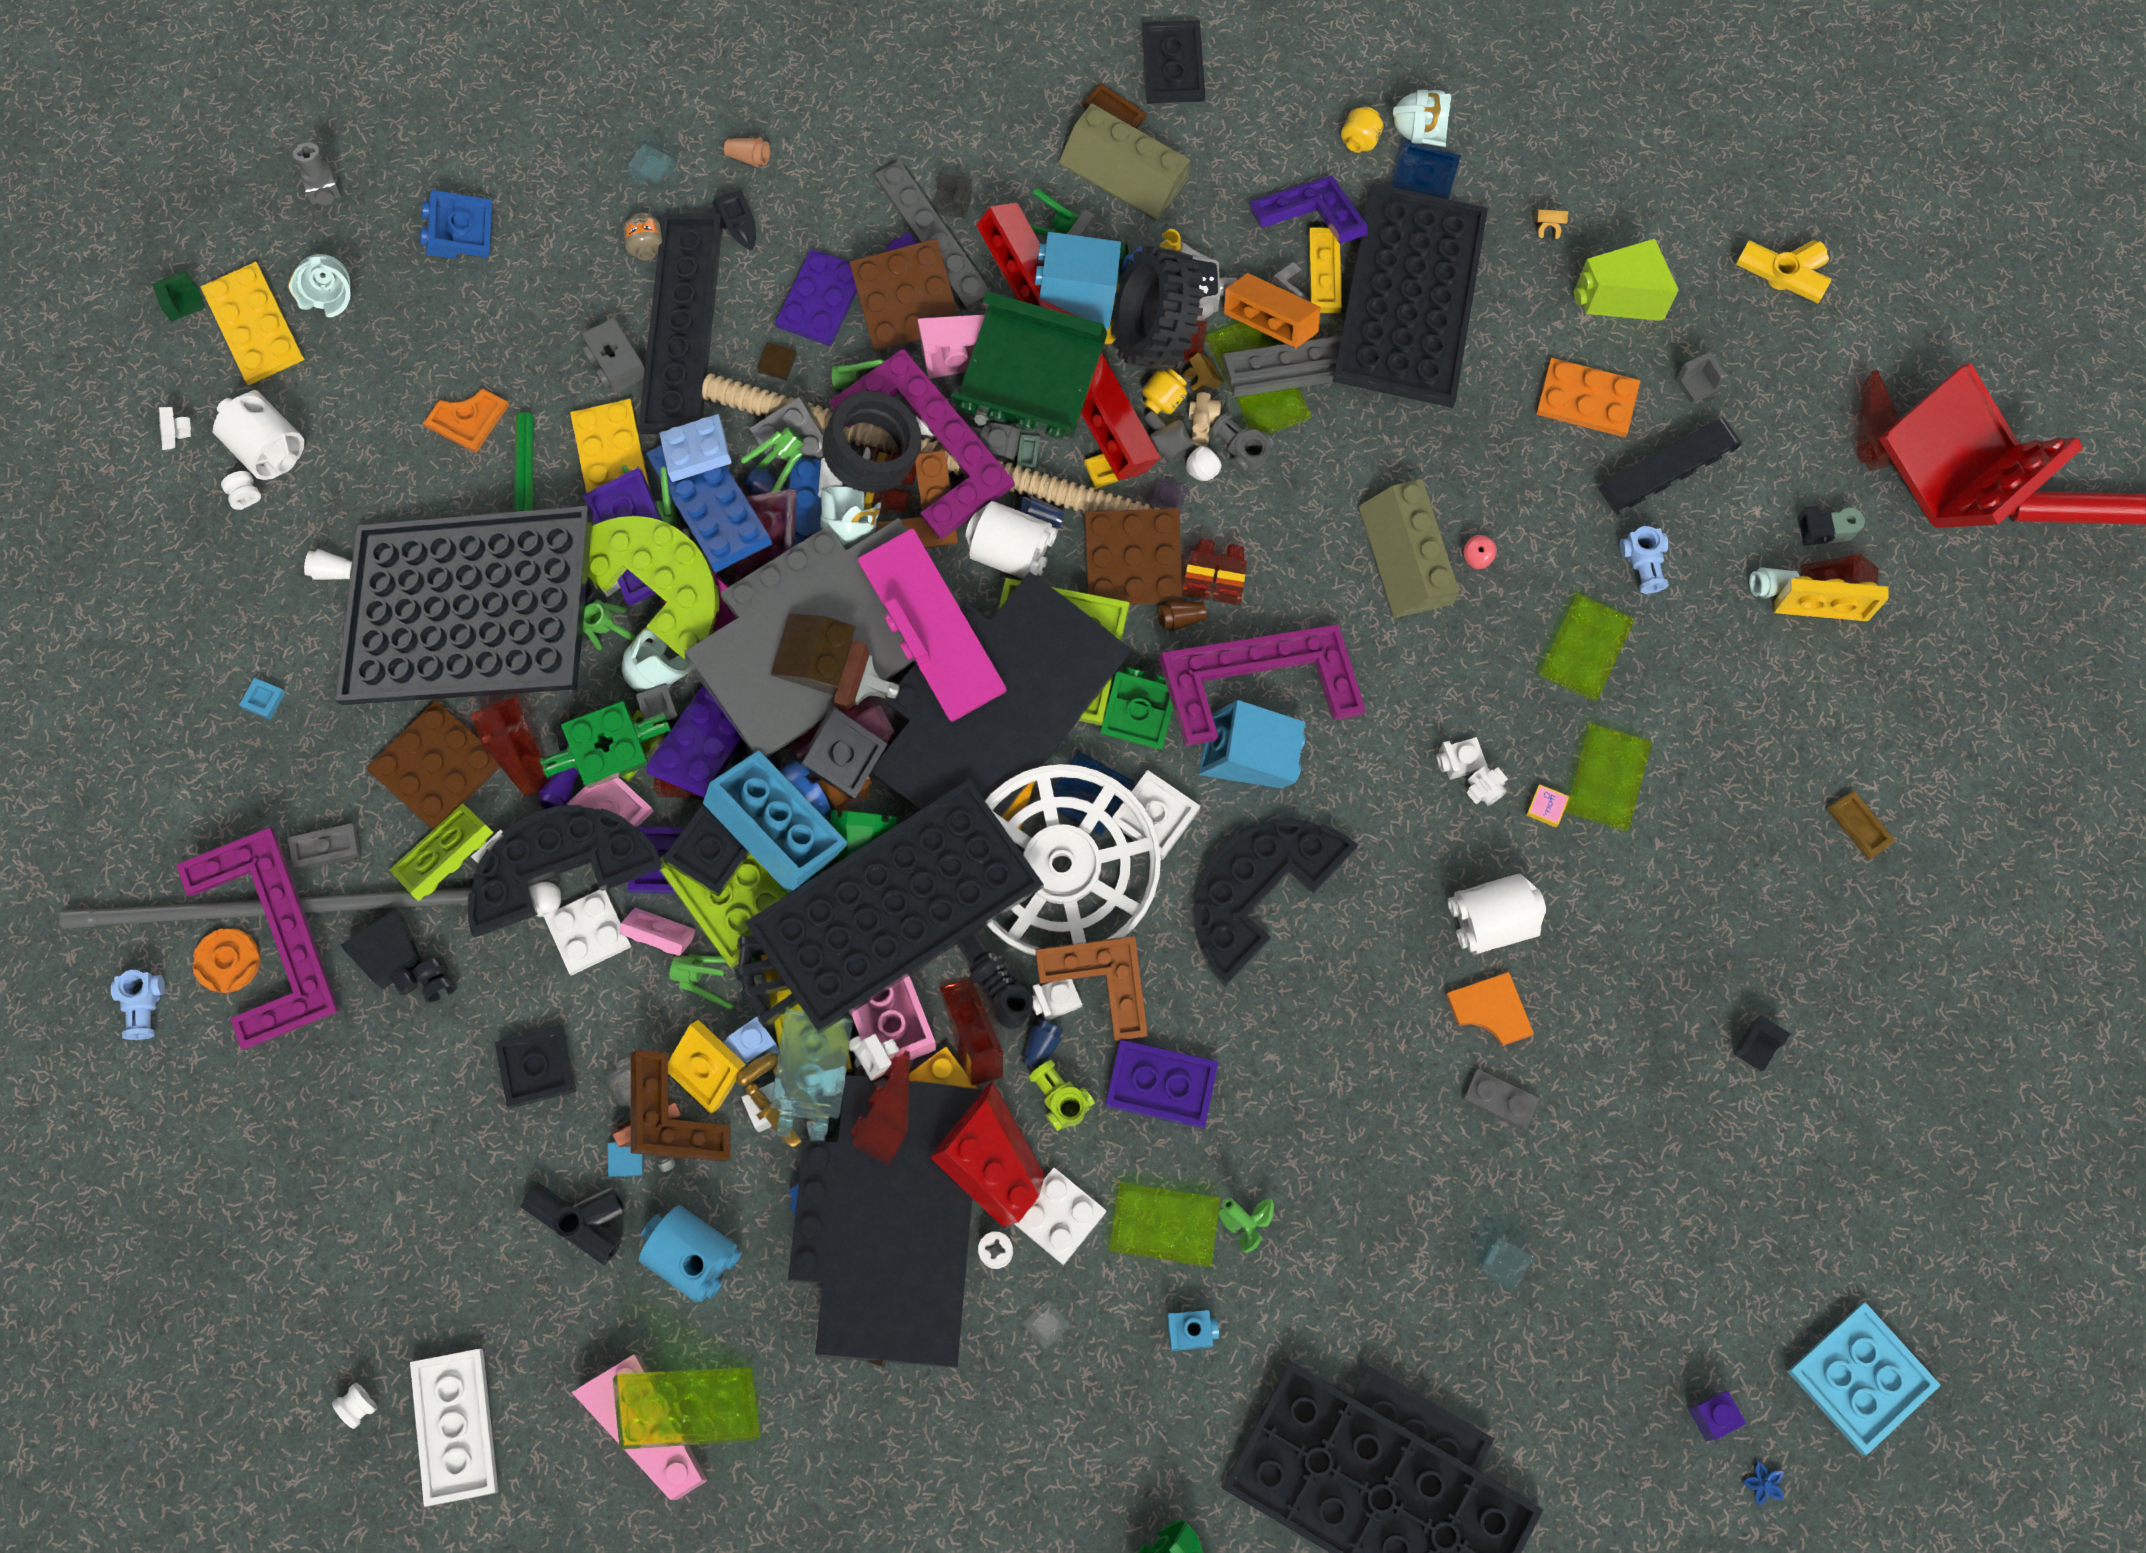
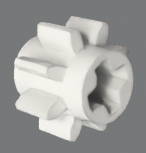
(1487, 785)

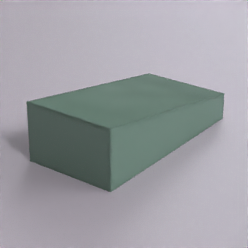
(1028, 452)

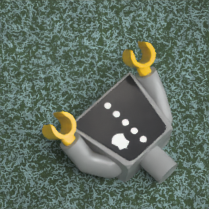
(1209, 268)

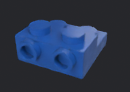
(456, 225)

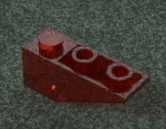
(887, 1122)

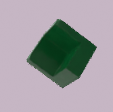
(178, 296)

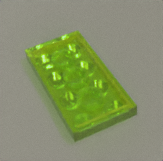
(1261, 411)
(685, 1408)

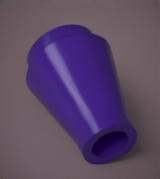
(558, 789)

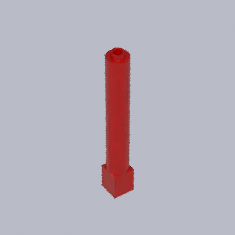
(2082, 508)

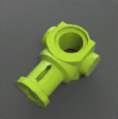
(1060, 1094)

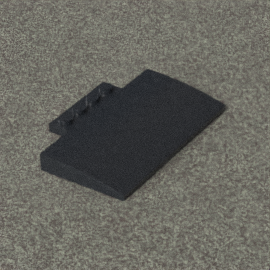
(1052, 671)
(885, 1235)
(1376, 1471)

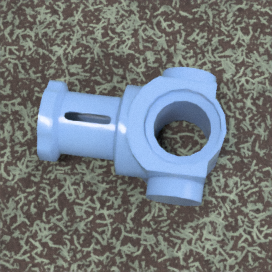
(1644, 560)
(139, 1005)

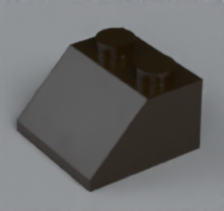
(813, 651)

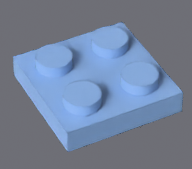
(695, 447)

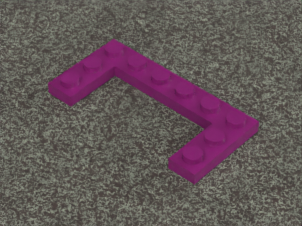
(986, 476)
(1189, 667)
(311, 988)

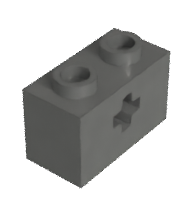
(609, 340)

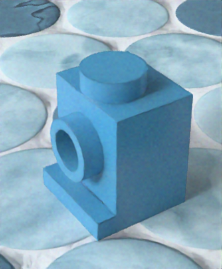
(1182, 1340)

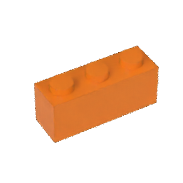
(1272, 310)

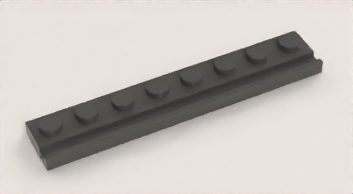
(1282, 366)

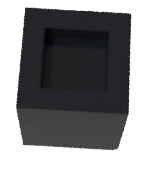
(1761, 1042)

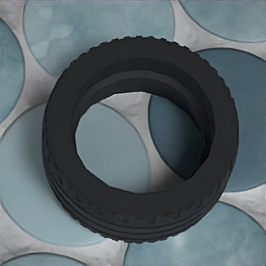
(880, 411)

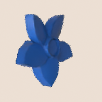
(1765, 1484)

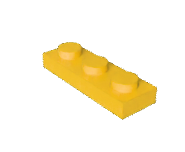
(1325, 270)

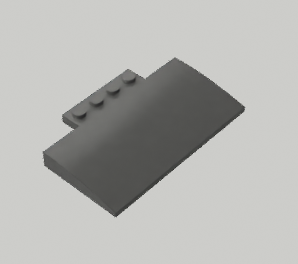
(806, 580)

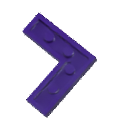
(1319, 195)

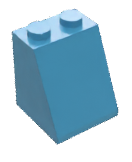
(1079, 275)
(1254, 746)

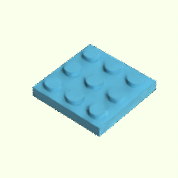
(1863, 1378)

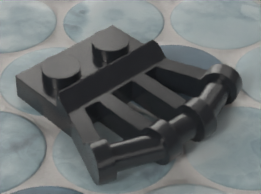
(751, 992)

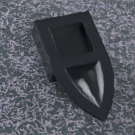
(737, 218)

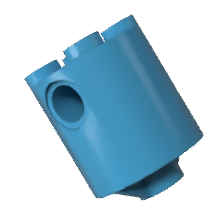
(676, 1248)

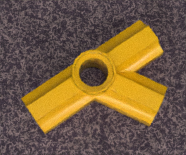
(1797, 264)

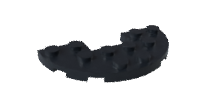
(548, 846)
(1246, 873)

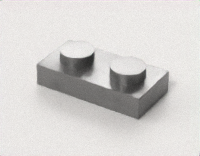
(324, 847)
(1501, 1099)

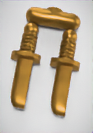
(751, 1073)

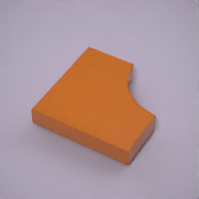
(467, 421)
(1493, 1006)

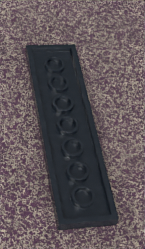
(680, 321)

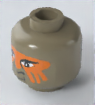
(642, 236)

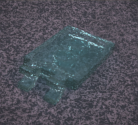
(810, 1073)

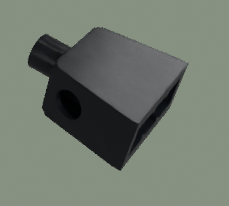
(386, 953)

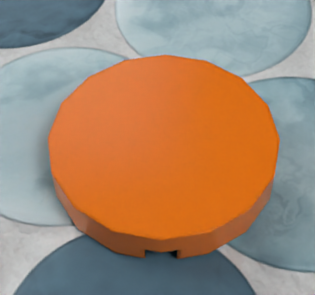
(229, 969)

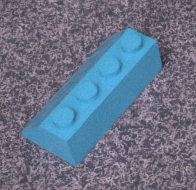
(773, 821)

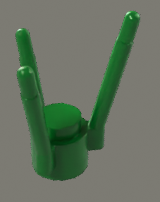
(1063, 219)

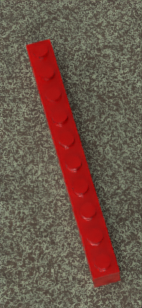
(1106, 405)

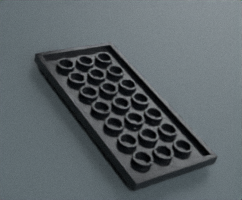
(1411, 296)
(894, 906)

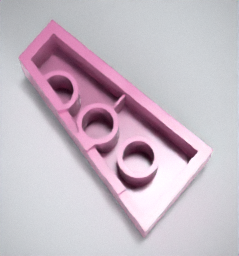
(948, 343)
(670, 1468)

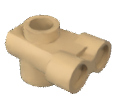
(1203, 413)

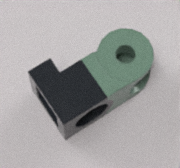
(1829, 527)

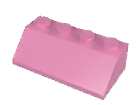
(899, 1017)

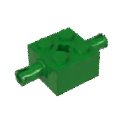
(586, 734)

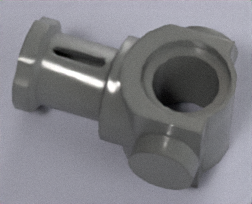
(317, 175)
(999, 440)
(1242, 440)

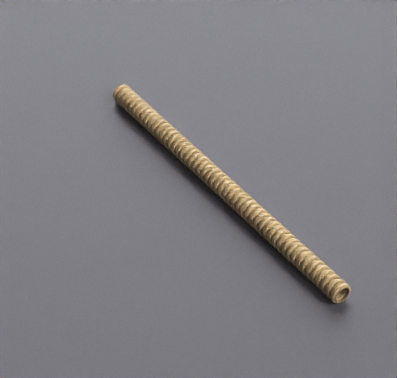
(863, 433)

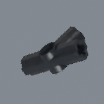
(592, 1215)

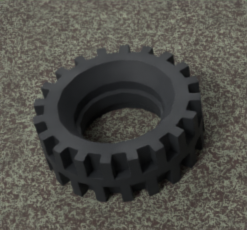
(1157, 308)

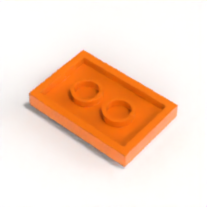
(1588, 397)

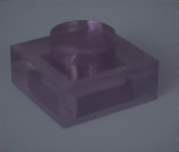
(1169, 495)

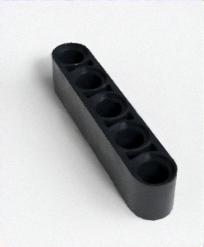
(1669, 464)

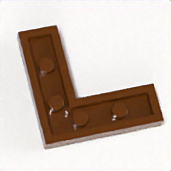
(650, 1127)

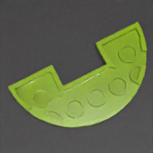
(665, 563)

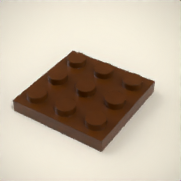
(900, 289)
(1134, 555)
(434, 765)

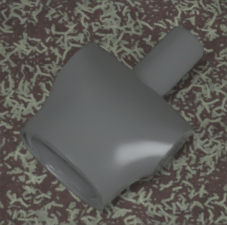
(1171, 439)

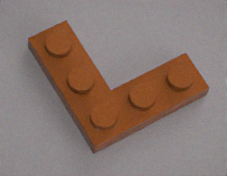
(933, 484)
(1109, 957)

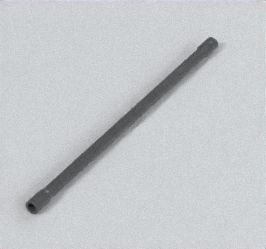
(92, 917)

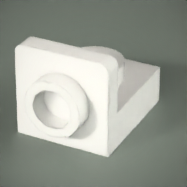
(1460, 758)
(1055, 999)

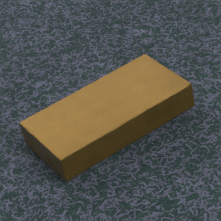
(1861, 825)

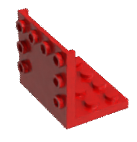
(1965, 456)

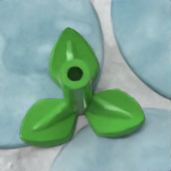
(1238, 1220)

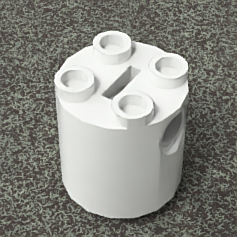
(258, 435)
(1009, 540)
(1498, 913)

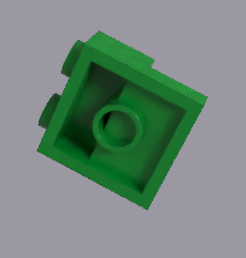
(1138, 709)

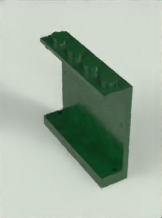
(1031, 366)

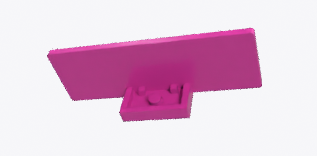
(931, 625)

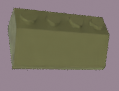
(1125, 162)
(1409, 549)

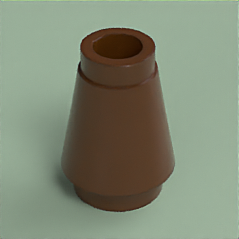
(1179, 614)

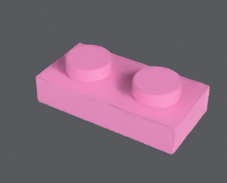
(657, 931)

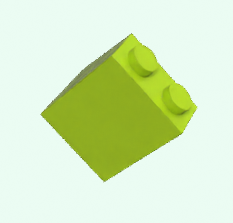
(1627, 283)

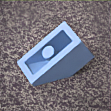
(751, 1042)

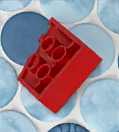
(992, 1159)

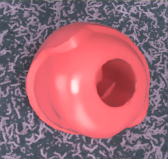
(1478, 559)

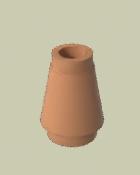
(748, 150)

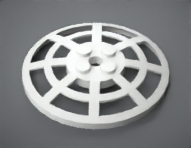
(1081, 850)

